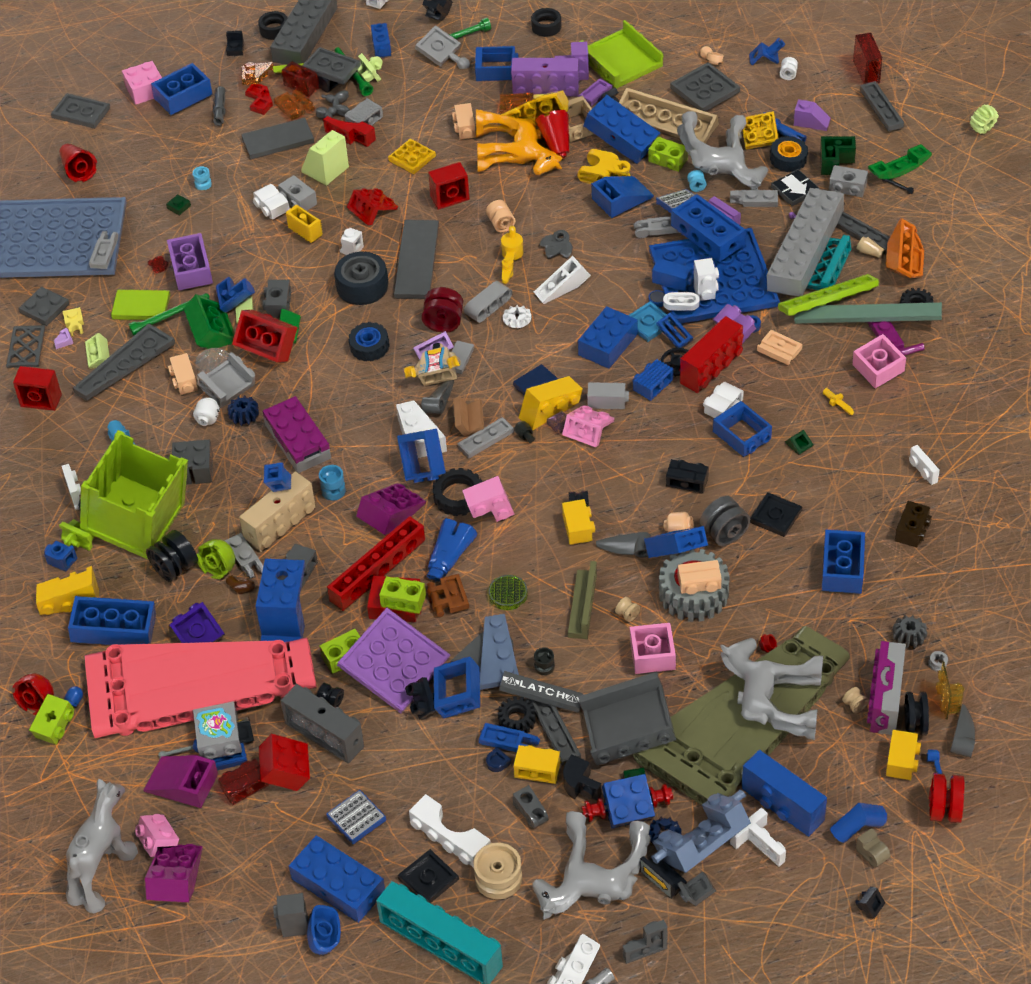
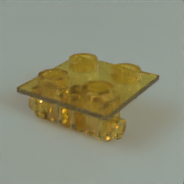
(950, 693)

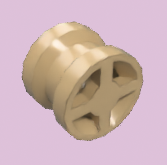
(627, 609)
(855, 700)

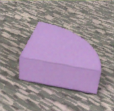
(63, 339)

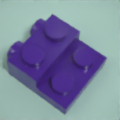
(196, 625)

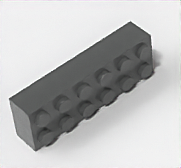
(302, 30)

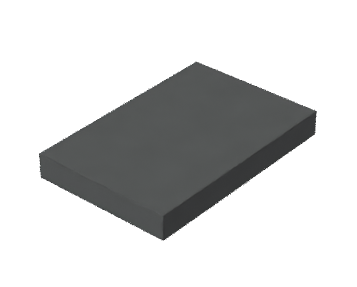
(332, 65)
(80, 110)

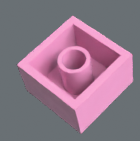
(139, 80)
(879, 361)
(652, 648)

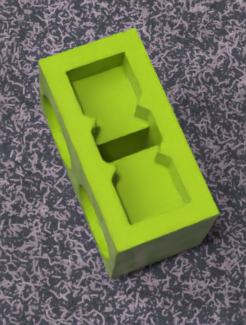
(667, 154)
(402, 595)
(336, 648)

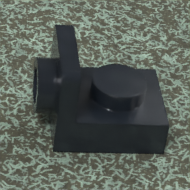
(235, 43)

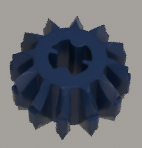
(243, 410)

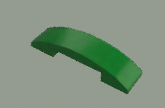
(915, 157)

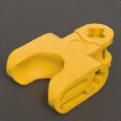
(603, 165)

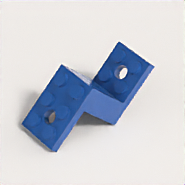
(279, 600)

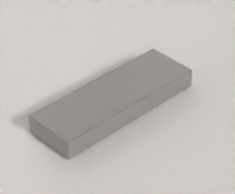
(485, 438)

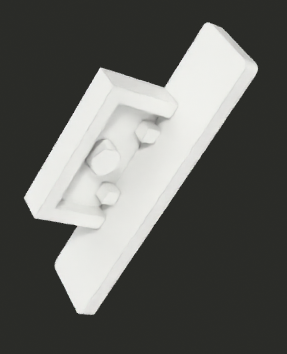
(576, 965)

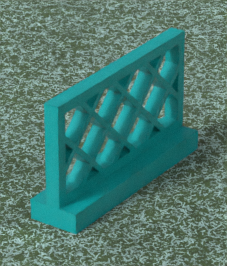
(833, 265)

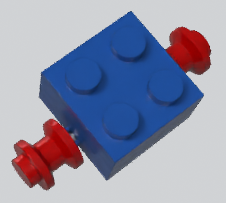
(627, 801)

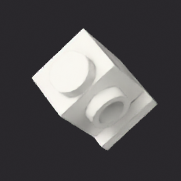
(351, 241)

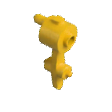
(511, 250)

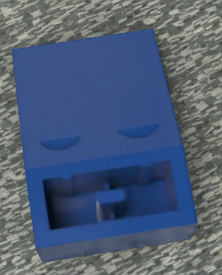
(619, 194)

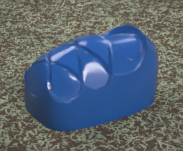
(323, 929)

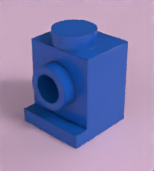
(277, 477)
(60, 555)

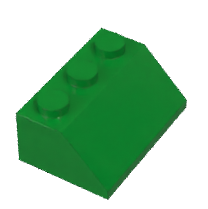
(208, 323)

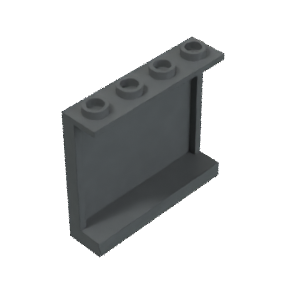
(627, 718)

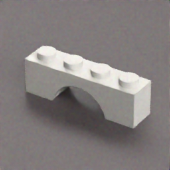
(427, 816)

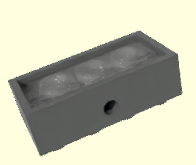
(322, 723)

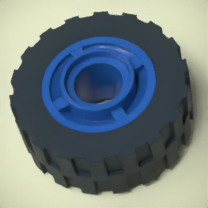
(369, 341)

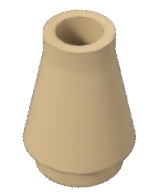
(869, 247)

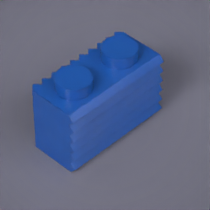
(653, 379)

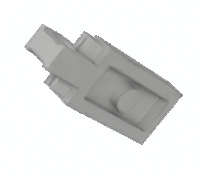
(755, 198)

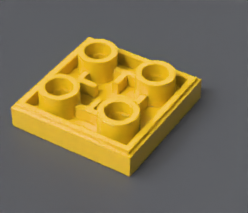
(760, 130)
(412, 156)

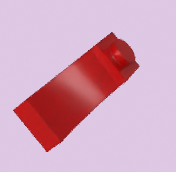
(359, 132)

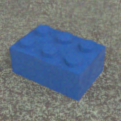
(181, 89)
(607, 337)
(843, 561)

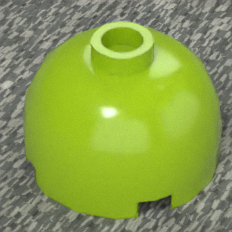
(216, 558)

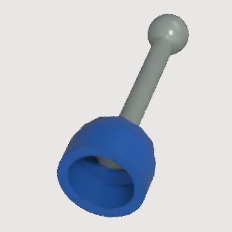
(194, 747)

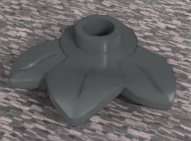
(554, 245)

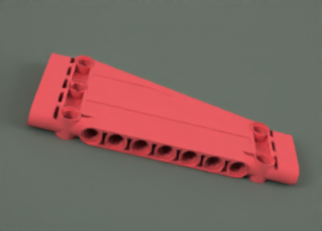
(164, 683)

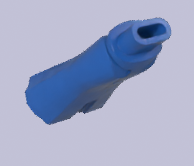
(450, 545)

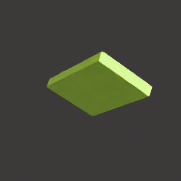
(139, 304)

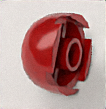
(32, 691)

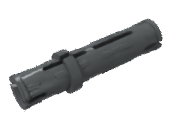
(219, 109)

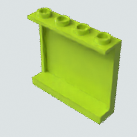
(623, 56)

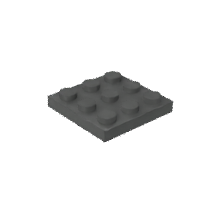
(705, 87)

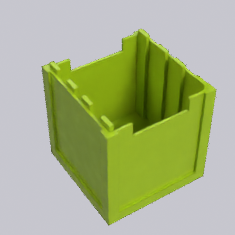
(132, 496)

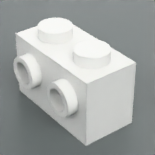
(705, 279)

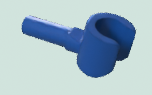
(934, 756)

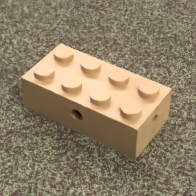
(277, 513)

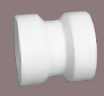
(788, 68)

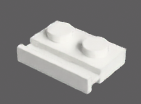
(74, 489)

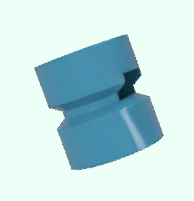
(332, 482)

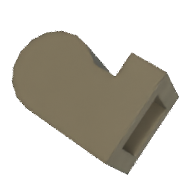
(872, 848)

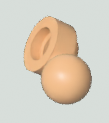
(713, 57)

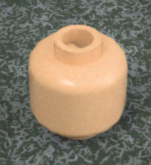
(678, 521)

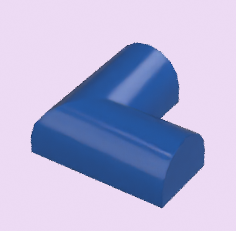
(232, 295)
(856, 818)

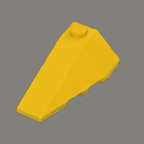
(540, 105)

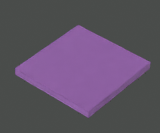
(391, 658)

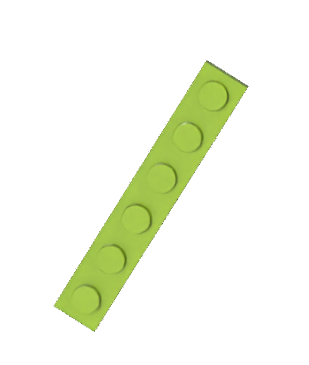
(832, 293)

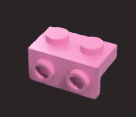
(155, 832)

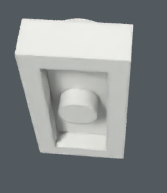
(924, 465)

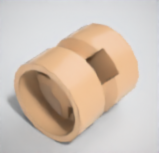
(500, 215)

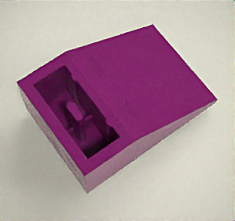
(388, 507)
(183, 779)
(173, 873)

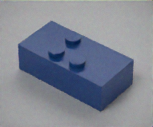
(111, 621)
(784, 793)

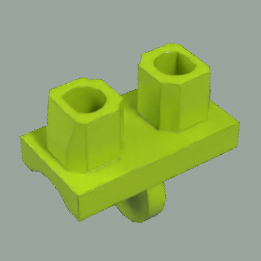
(75, 536)

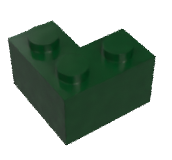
(835, 151)

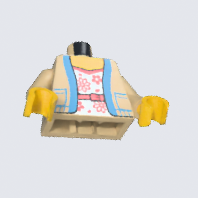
(435, 366)

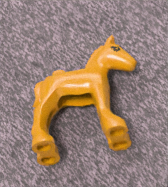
(521, 151)

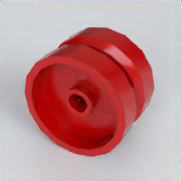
(949, 798)

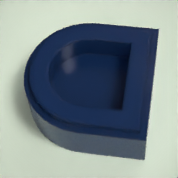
(497, 760)

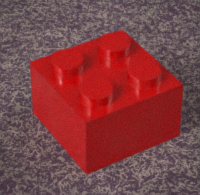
(449, 185)
(37, 388)
(284, 762)

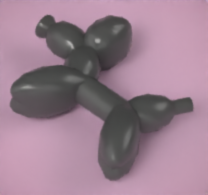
(340, 97)

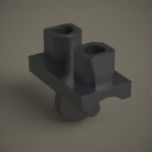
(423, 698)

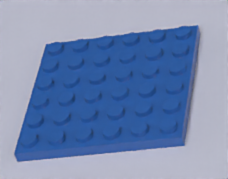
(740, 279)

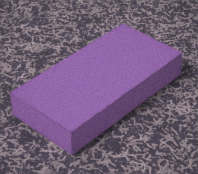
(594, 91)

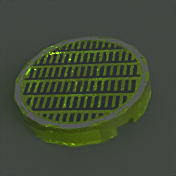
(508, 592)

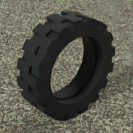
(449, 478)

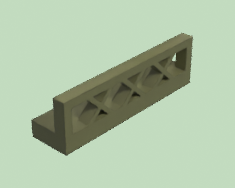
(583, 602)

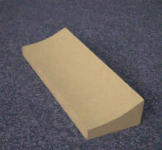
(666, 115)

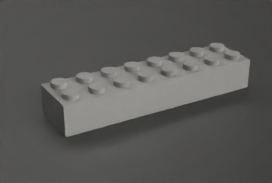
(805, 242)

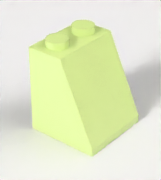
(326, 158)

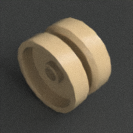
(497, 871)

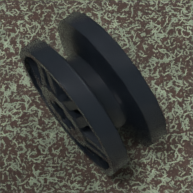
(916, 713)

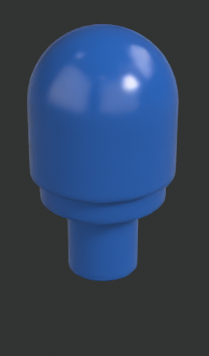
(74, 695)

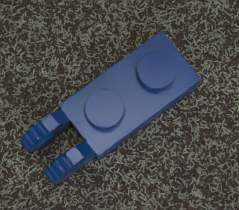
(505, 738)

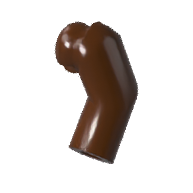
(240, 586)

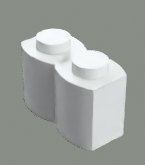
(270, 201)
(722, 399)

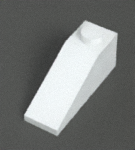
(562, 281)

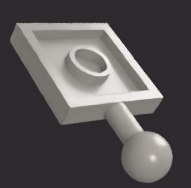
(440, 47)

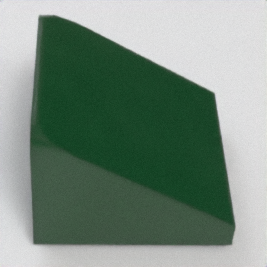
(799, 442)

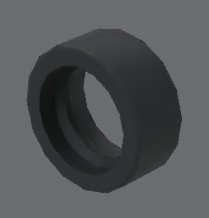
(271, 18)
(546, 29)

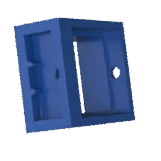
(494, 54)
(732, 416)
(410, 458)
(676, 541)
(461, 702)

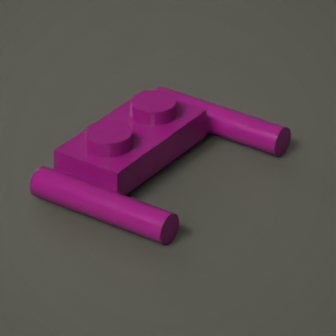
(889, 331)

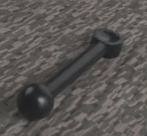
(910, 190)

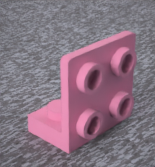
(586, 425)

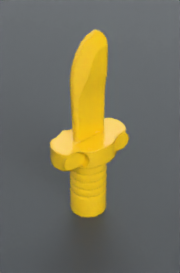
(837, 399)

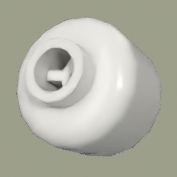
(206, 411)

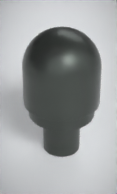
(524, 431)

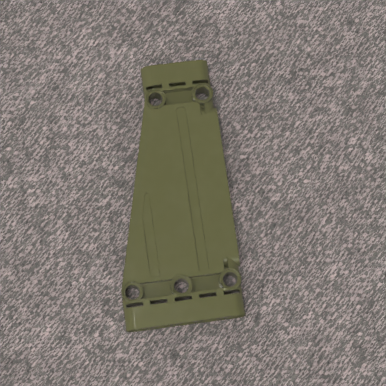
(720, 737)

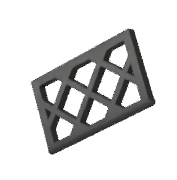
(37, 352)

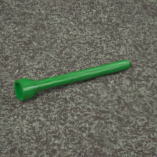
(483, 25)
(364, 87)
(135, 327)

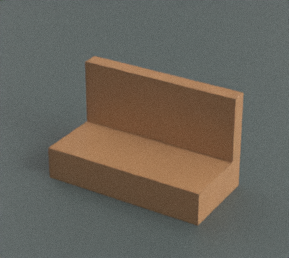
(468, 416)

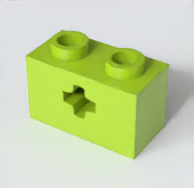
(52, 719)

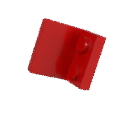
(367, 202)

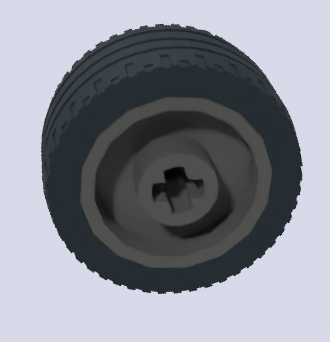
(361, 278)

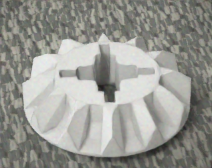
(523, 319)

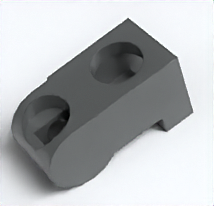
(530, 807)

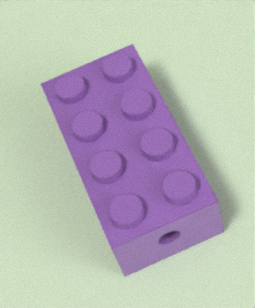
(545, 75)

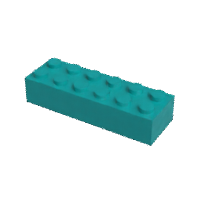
(440, 933)

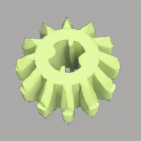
(984, 119)

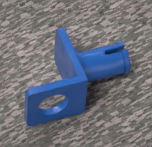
(769, 52)

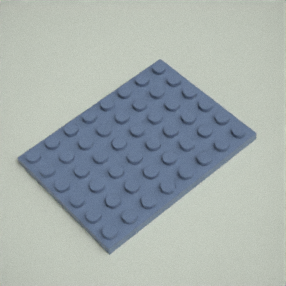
(57, 235)

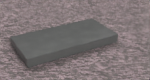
(277, 138)

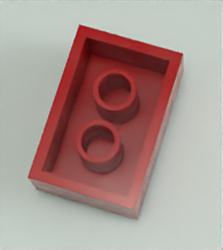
(264, 335)

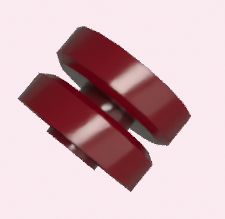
(442, 309)

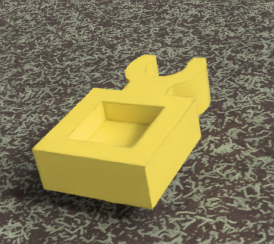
(73, 320)

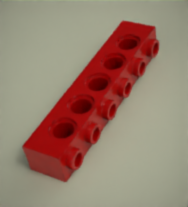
(376, 562)

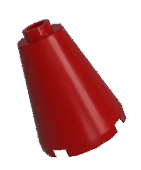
(555, 131)
(77, 162)

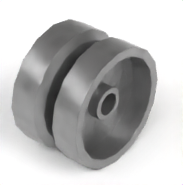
(725, 520)

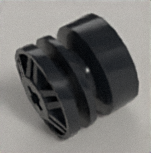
(172, 555)

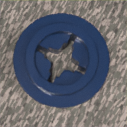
(664, 824)

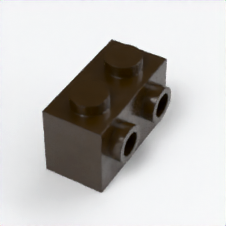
(912, 524)

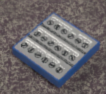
(674, 199)
(356, 817)

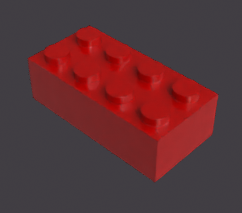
(711, 354)

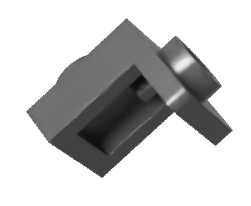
(696, 889)

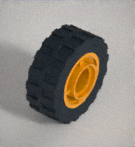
(788, 154)

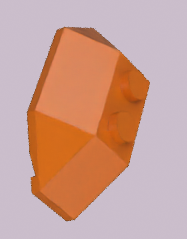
(905, 251)

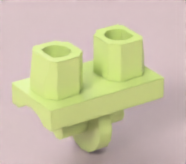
(370, 67)

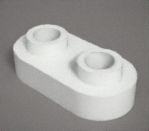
(681, 301)

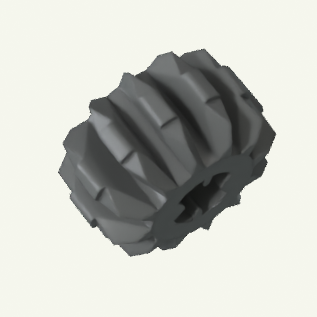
(909, 631)

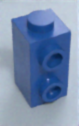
(381, 40)
(672, 275)

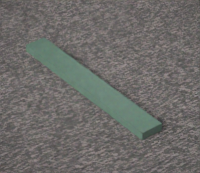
(871, 313)

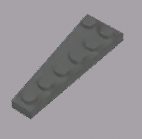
(133, 354)

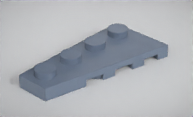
(496, 652)

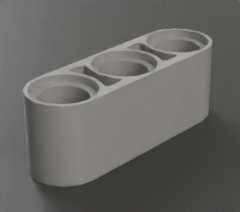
(488, 301)

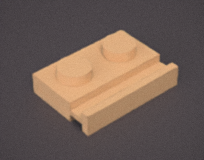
(779, 347)

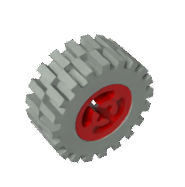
(691, 605)

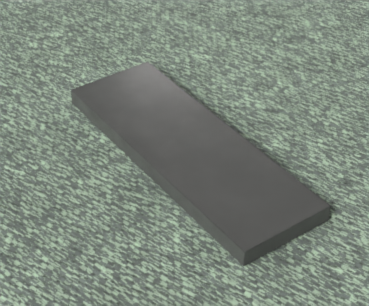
(416, 259)

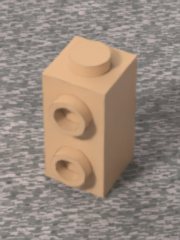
(464, 121)
(183, 374)

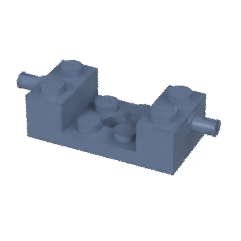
(724, 821)

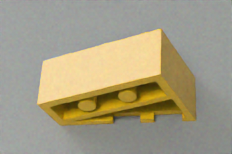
(549, 399)
(59, 594)

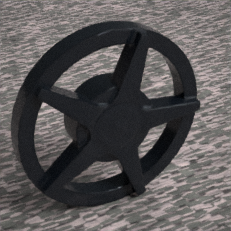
(675, 359)

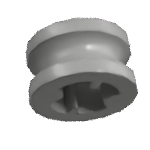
(937, 655)

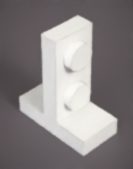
(760, 838)

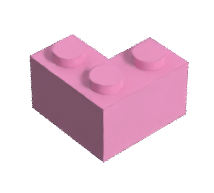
(488, 497)

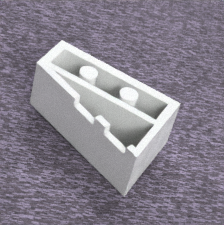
(414, 419)

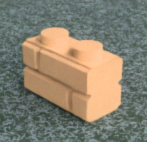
(699, 577)

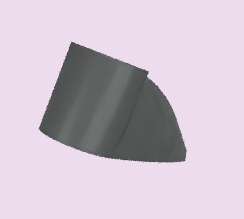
(438, 399)
(626, 544)
(964, 734)

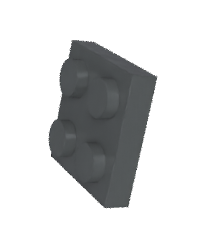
(44, 306)

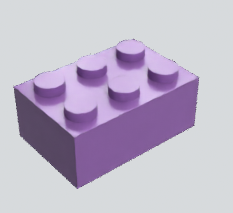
(189, 261)

